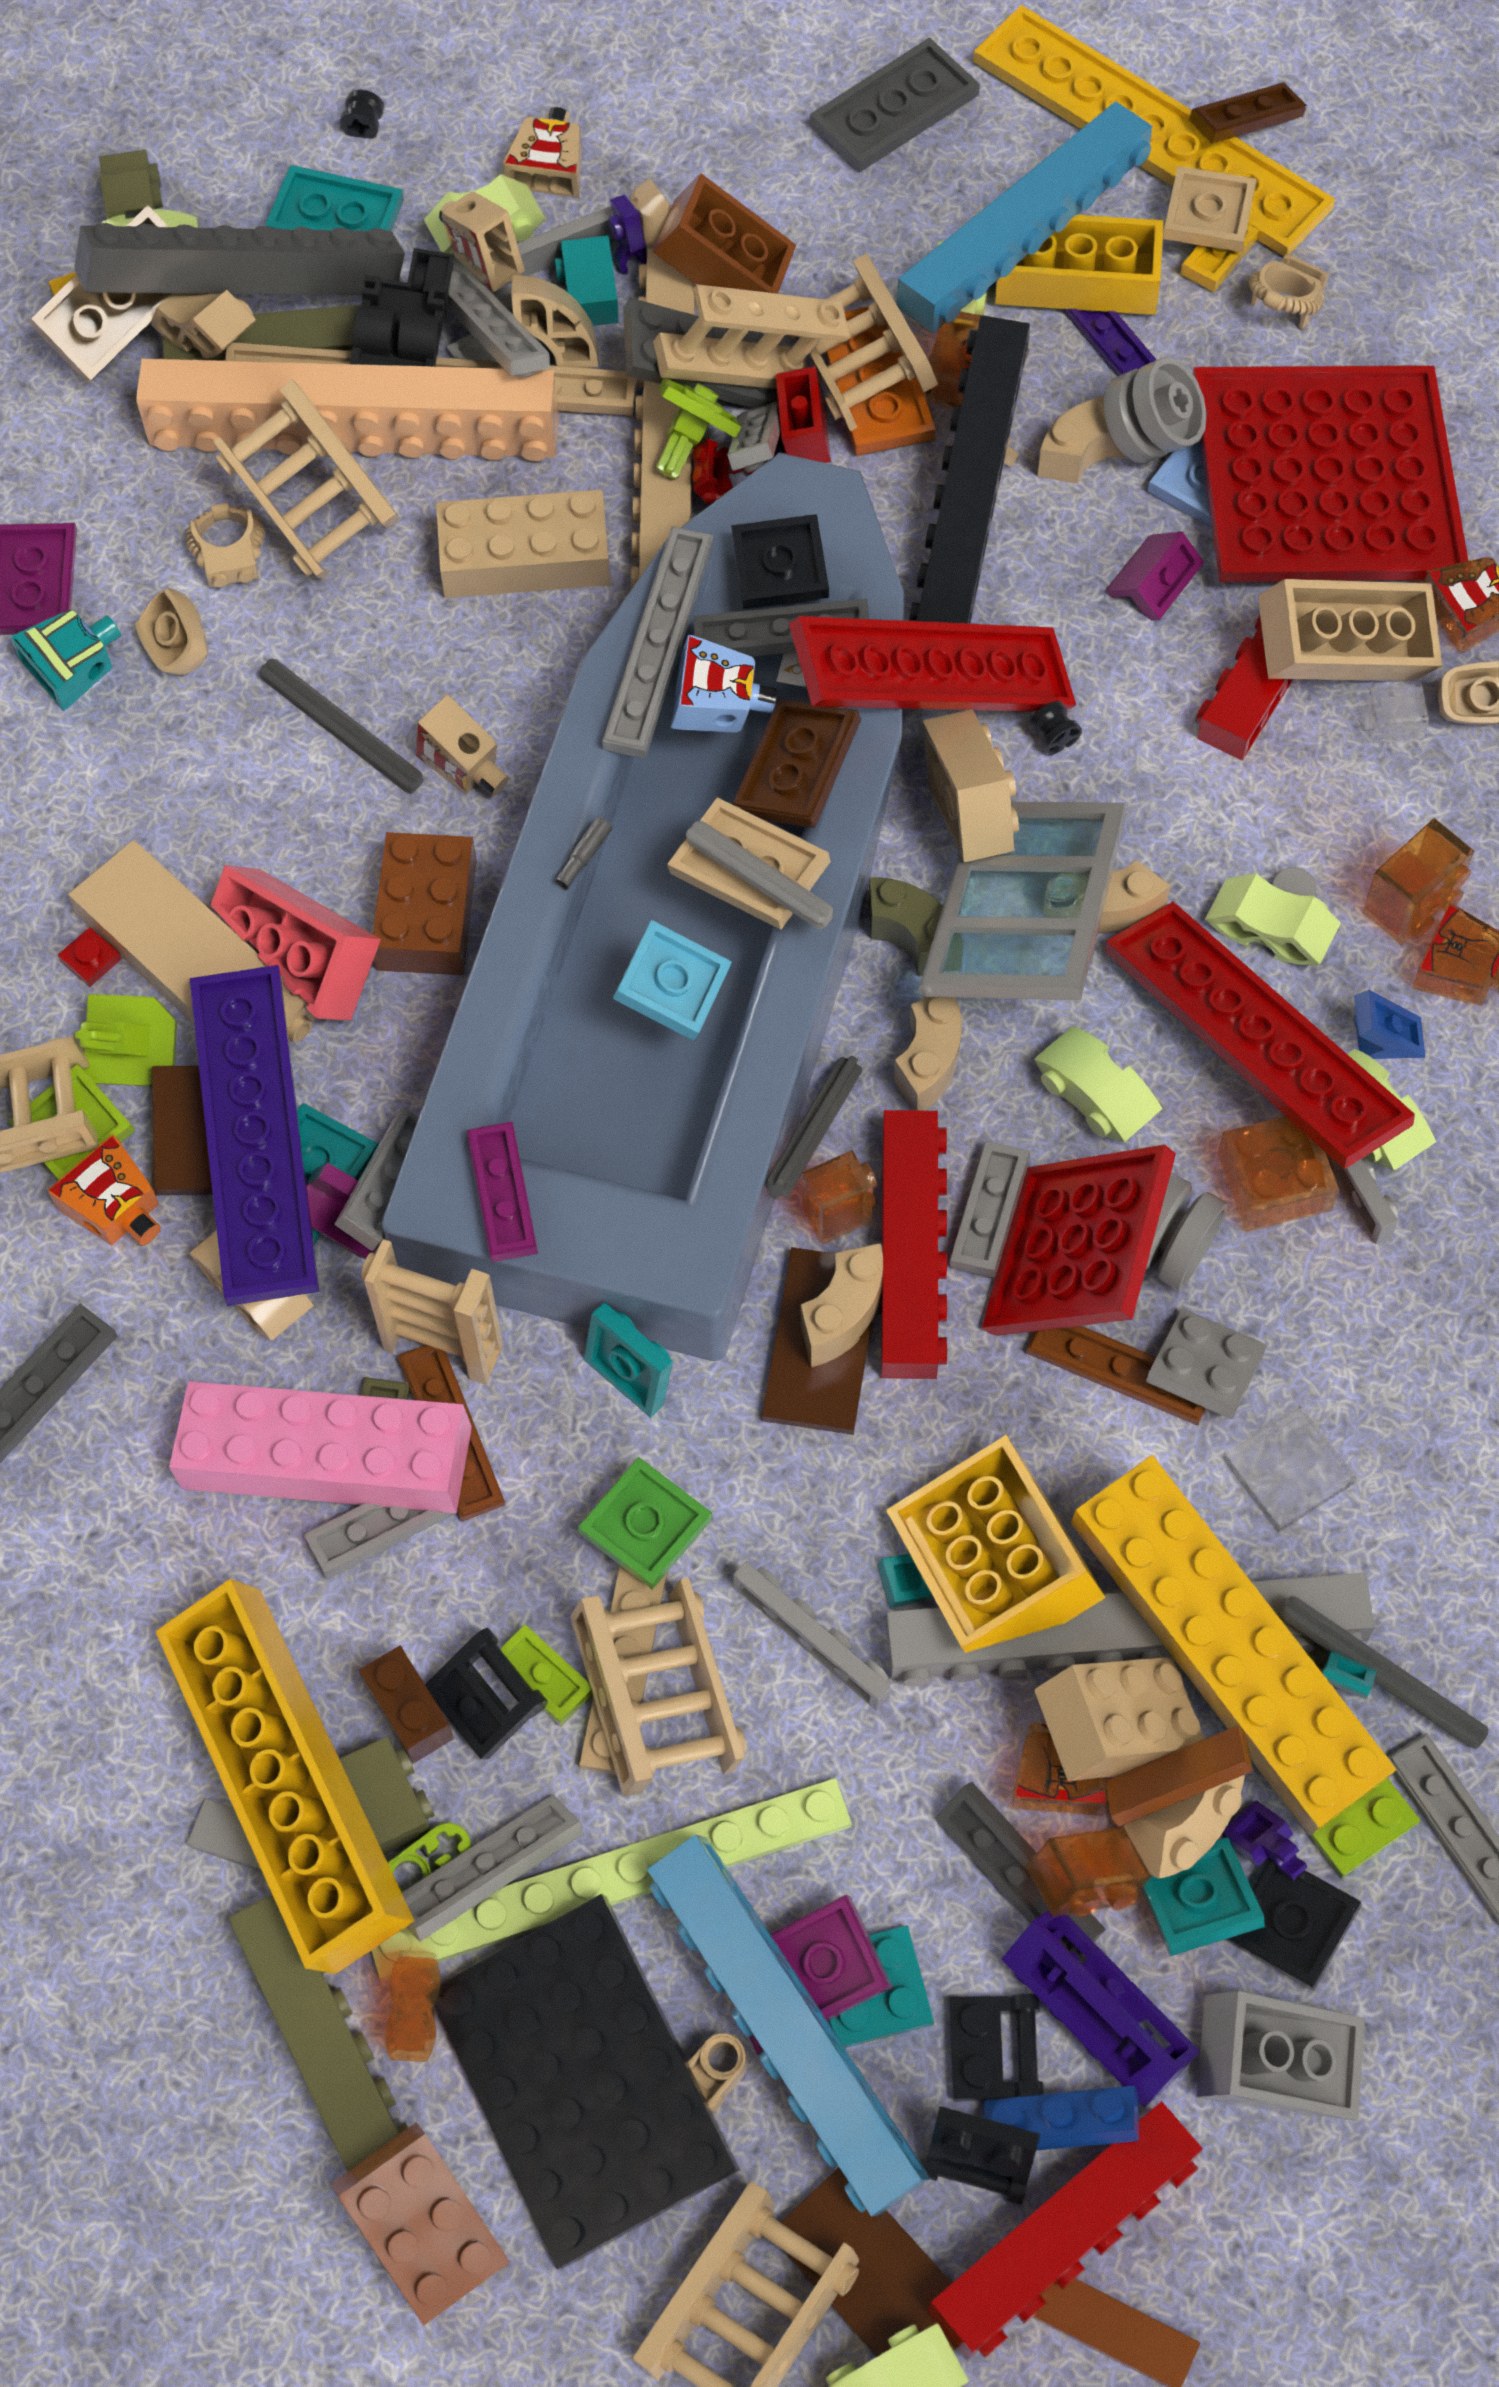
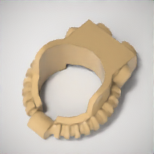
(1294, 278)
(230, 562)

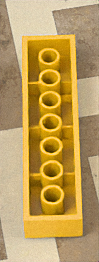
(1232, 1644)
(284, 1778)

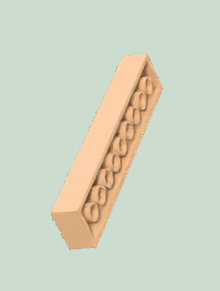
(365, 405)

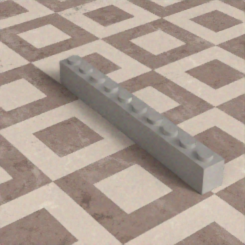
(1109, 1631)

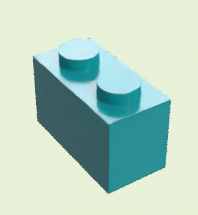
(589, 277)

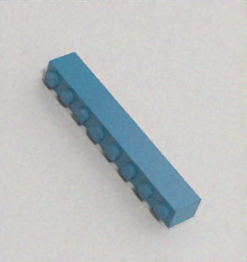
(1024, 217)
(788, 2026)

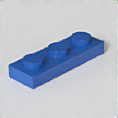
(1072, 2117)

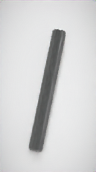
(341, 726)
(813, 1127)
(1388, 1674)

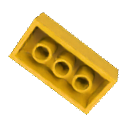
(1091, 267)

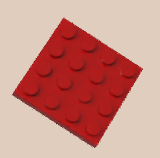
(1079, 1242)

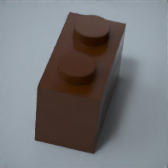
(406, 1704)

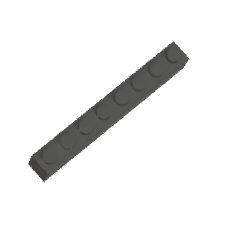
(233, 259)

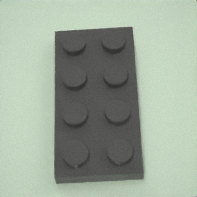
(894, 104)
(643, 324)

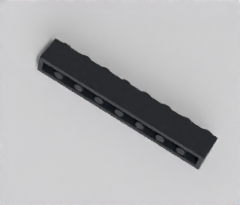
(973, 472)

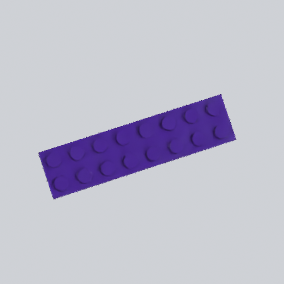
(253, 1136)

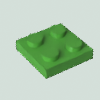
(645, 1523)

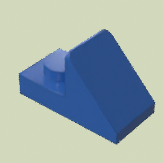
(1387, 1028)

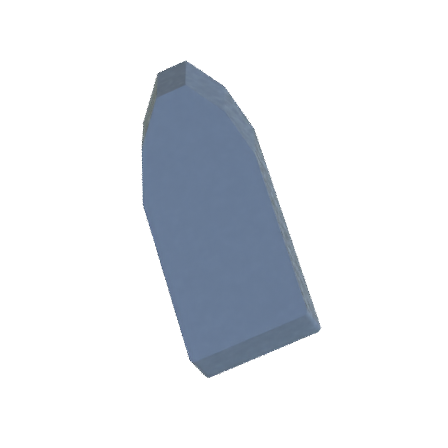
(629, 1136)

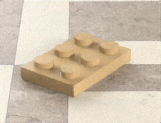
(773, 845)

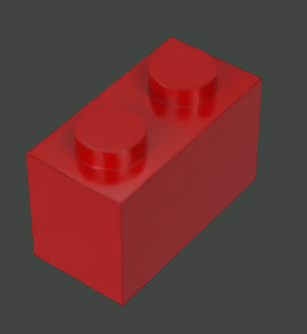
(803, 414)

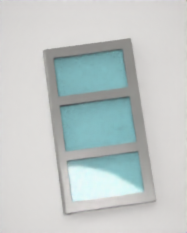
(1030, 915)

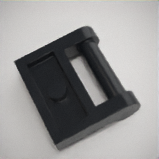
(472, 1702)
(978, 2047)
(985, 2144)

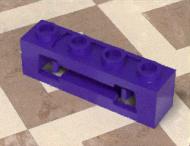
(1099, 2006)

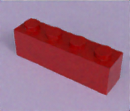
(1242, 701)

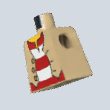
(547, 154)
(482, 239)
(459, 748)

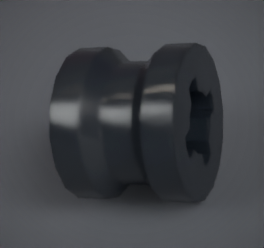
(362, 114)
(1054, 727)

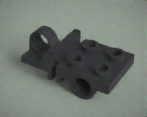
(401, 319)

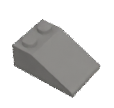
(1280, 2056)

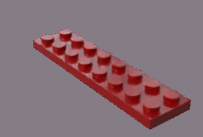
(929, 664)
(1260, 1035)

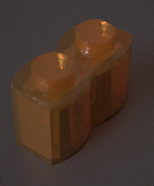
(412, 2019)

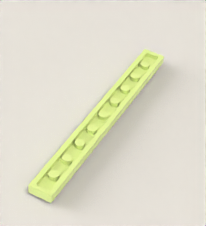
(624, 1873)

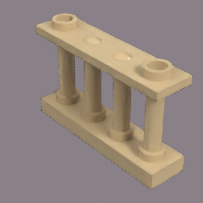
(742, 311)
(895, 339)
(346, 476)
(50, 1138)
(434, 1312)
(623, 1717)
(725, 2261)

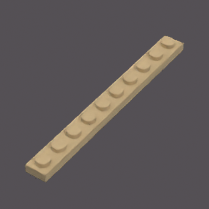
(576, 387)

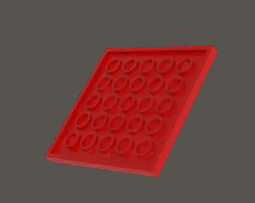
(1328, 473)

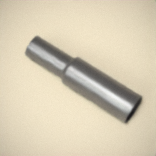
(584, 852)

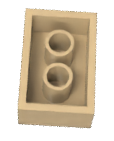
(970, 785)
(1117, 1715)

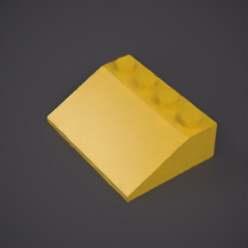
(994, 1550)

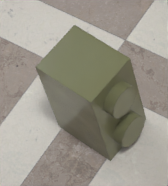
(386, 1795)

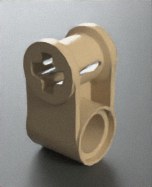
(717, 2084)

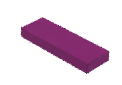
(502, 1192)

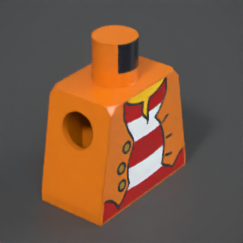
(108, 1195)

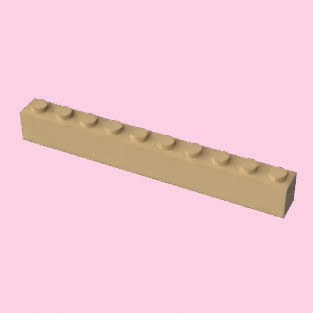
(662, 500)

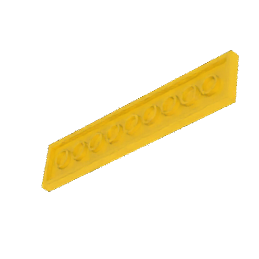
(1083, 83)

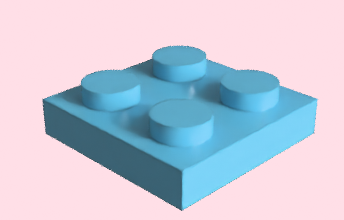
(672, 980)

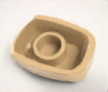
(652, 210)
(173, 633)
(1470, 694)

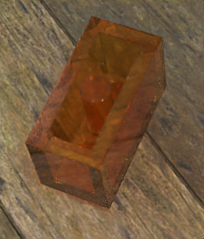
(838, 1196)
(1088, 1872)

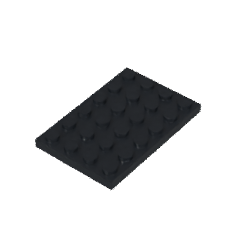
(583, 2082)

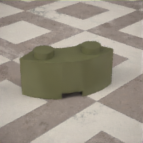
(129, 183)
(903, 917)

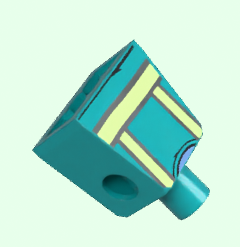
(66, 654)

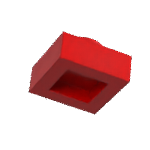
(89, 957)

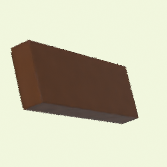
(1247, 112)

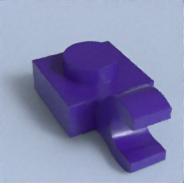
(626, 225)
(1263, 1834)

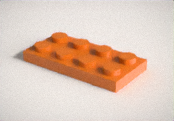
(894, 415)

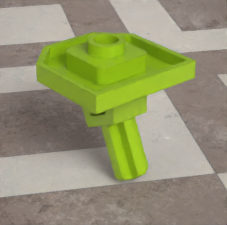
(695, 413)
(127, 1038)

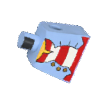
(717, 688)

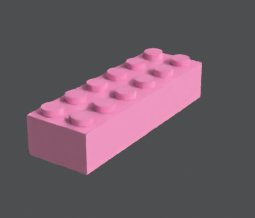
(321, 1446)

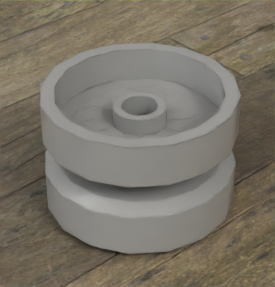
(1155, 410)
(1184, 1234)

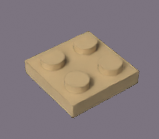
(1209, 208)

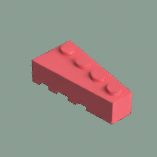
(315, 948)

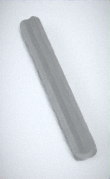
(760, 875)

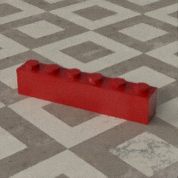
(911, 1245)
(1063, 2232)

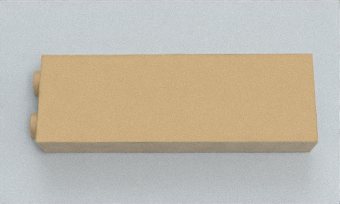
(168, 931)

